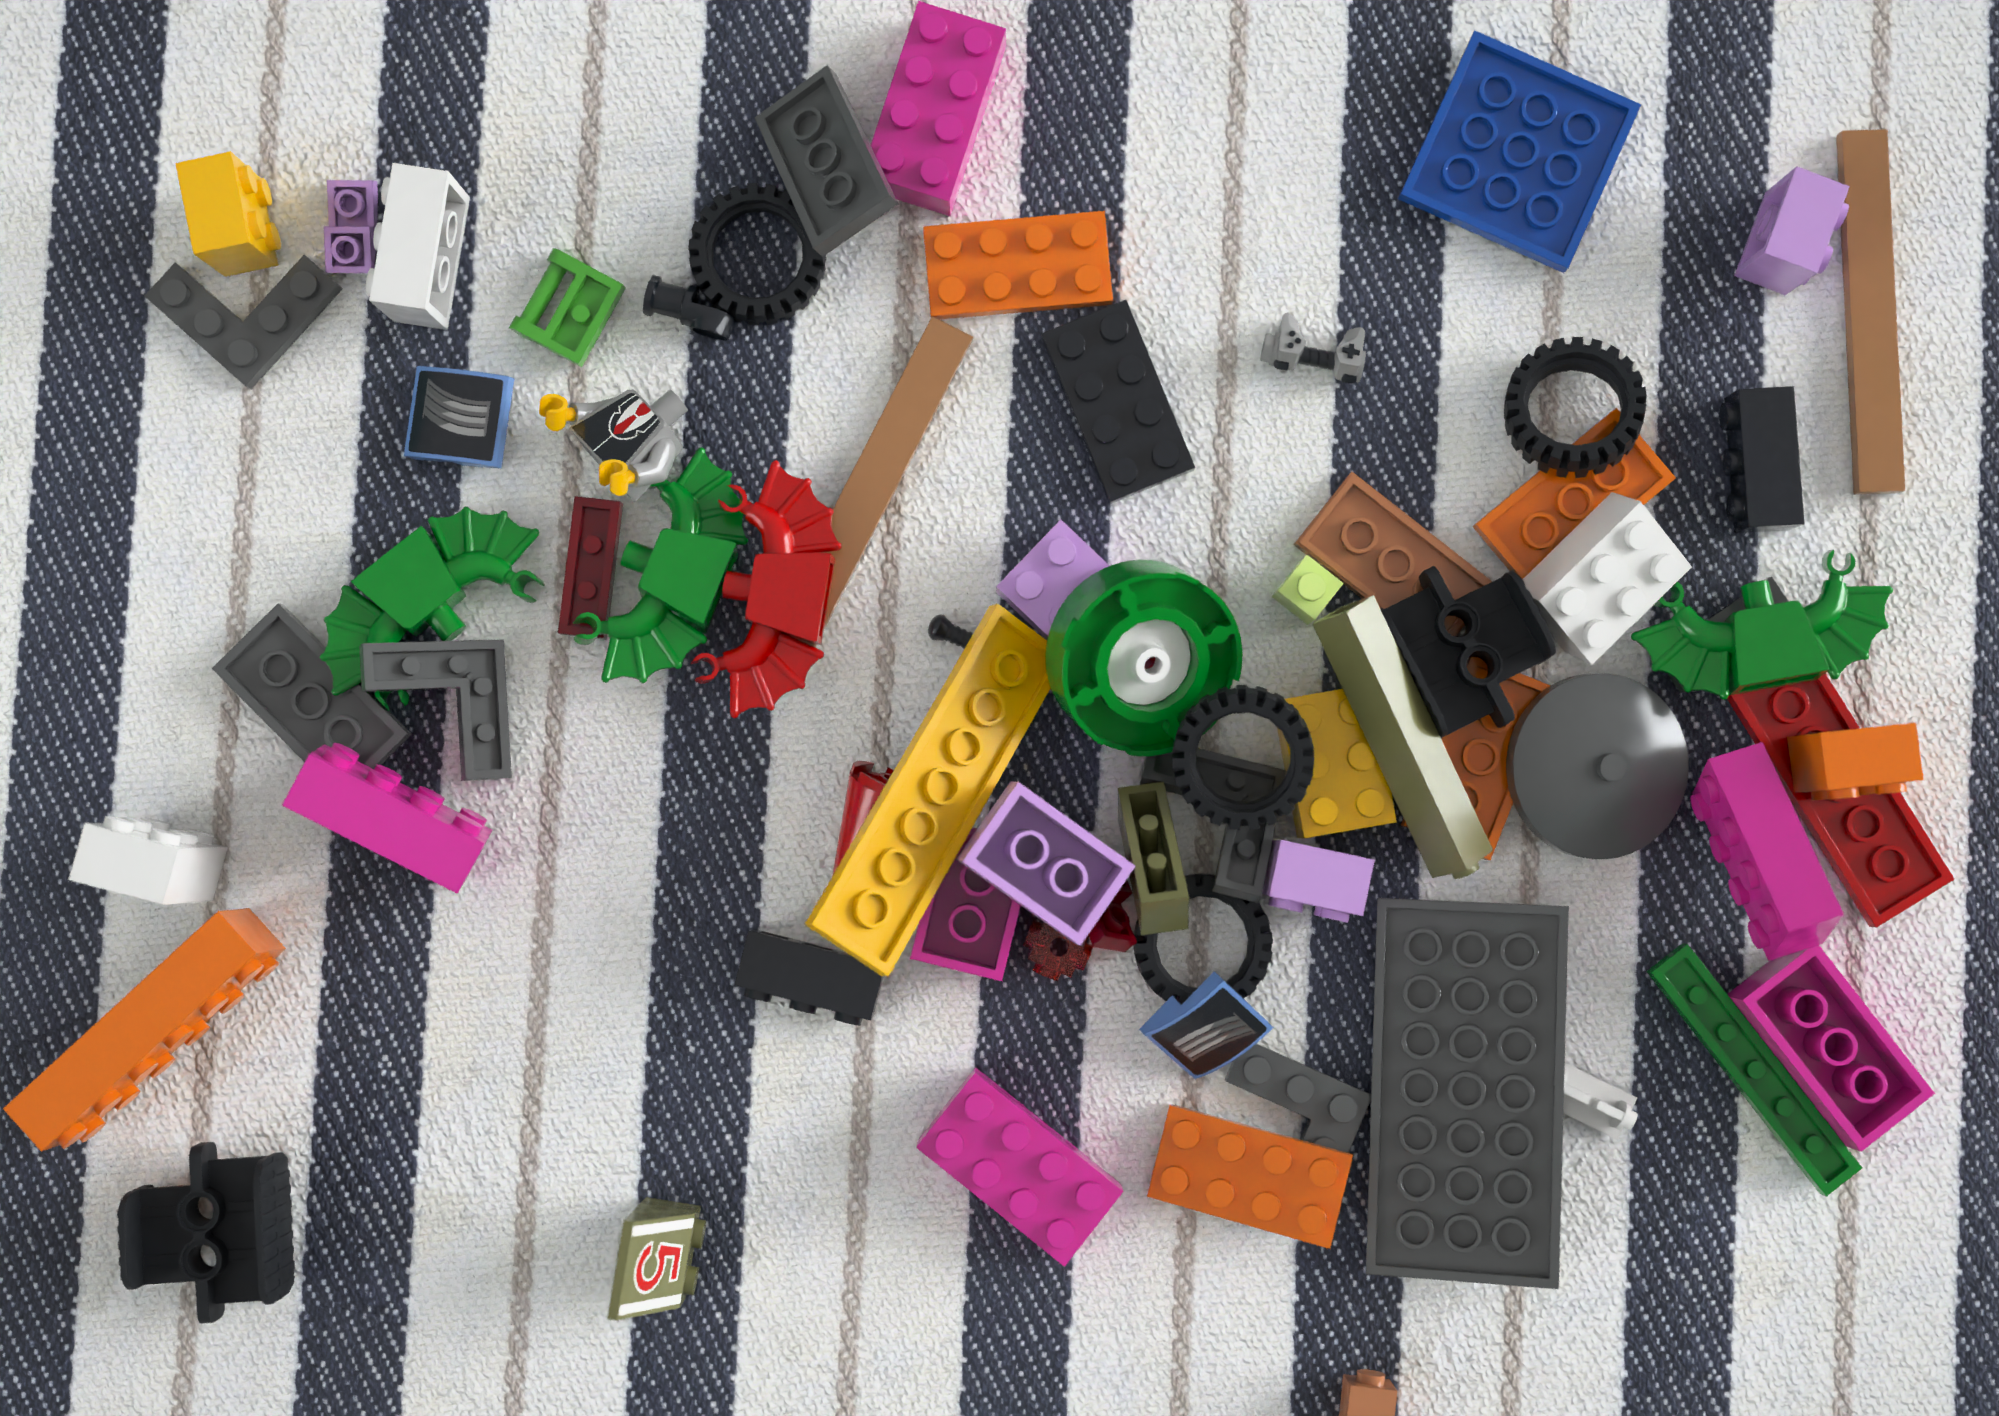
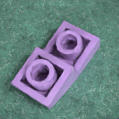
(351, 226)

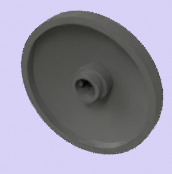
(1597, 766)

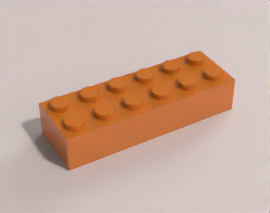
(146, 1029)

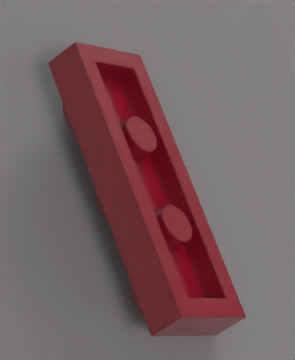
(590, 563)

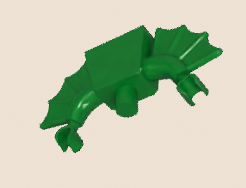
(678, 579)
(421, 585)
(1768, 641)

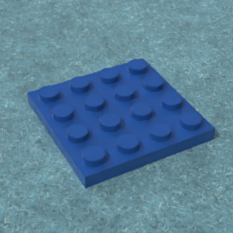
(1519, 151)

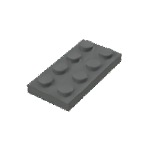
(825, 161)
(290, 689)

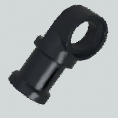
(683, 305)

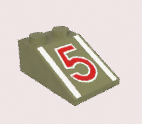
(656, 1258)

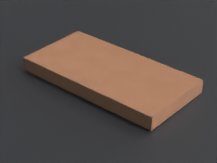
(1382, 549)

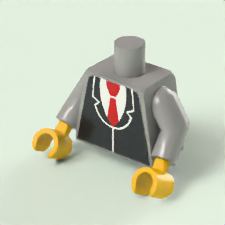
(622, 436)

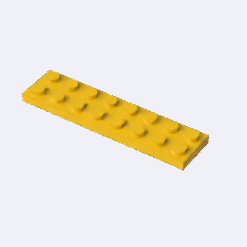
(935, 793)

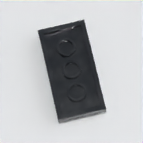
(1118, 401)

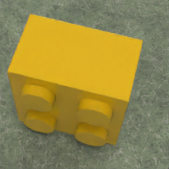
(228, 214)

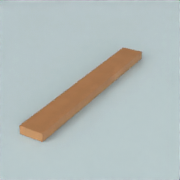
(1871, 314)
(892, 448)

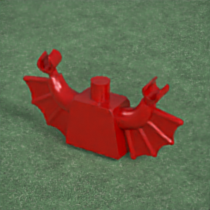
(783, 593)

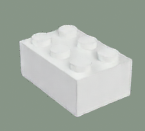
(418, 246)
(1604, 576)
(148, 860)

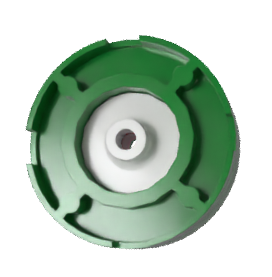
(1140, 652)

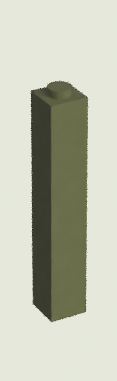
(1403, 738)

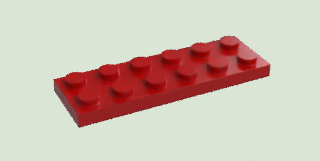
(1866, 838)

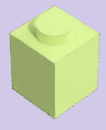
(1307, 590)

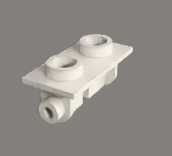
(1597, 1103)

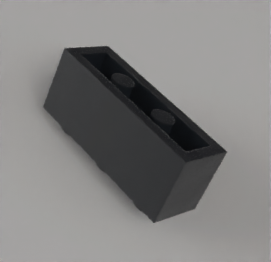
(1762, 459)
(807, 977)

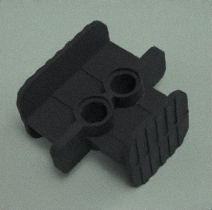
(1500, 630)
(248, 1231)

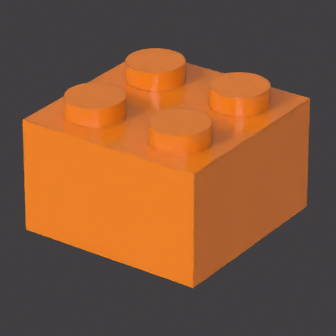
(1855, 761)

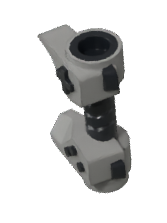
(1288, 349)

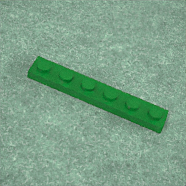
(1754, 1069)

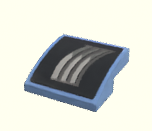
(459, 417)
(1207, 1028)

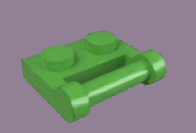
(580, 313)

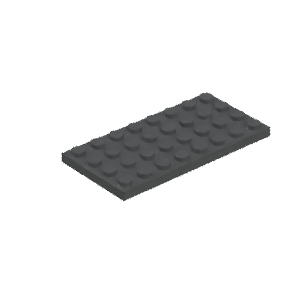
(1467, 1092)

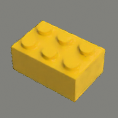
(1346, 779)

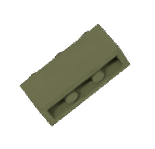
(1152, 847)

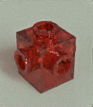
(1048, 964)

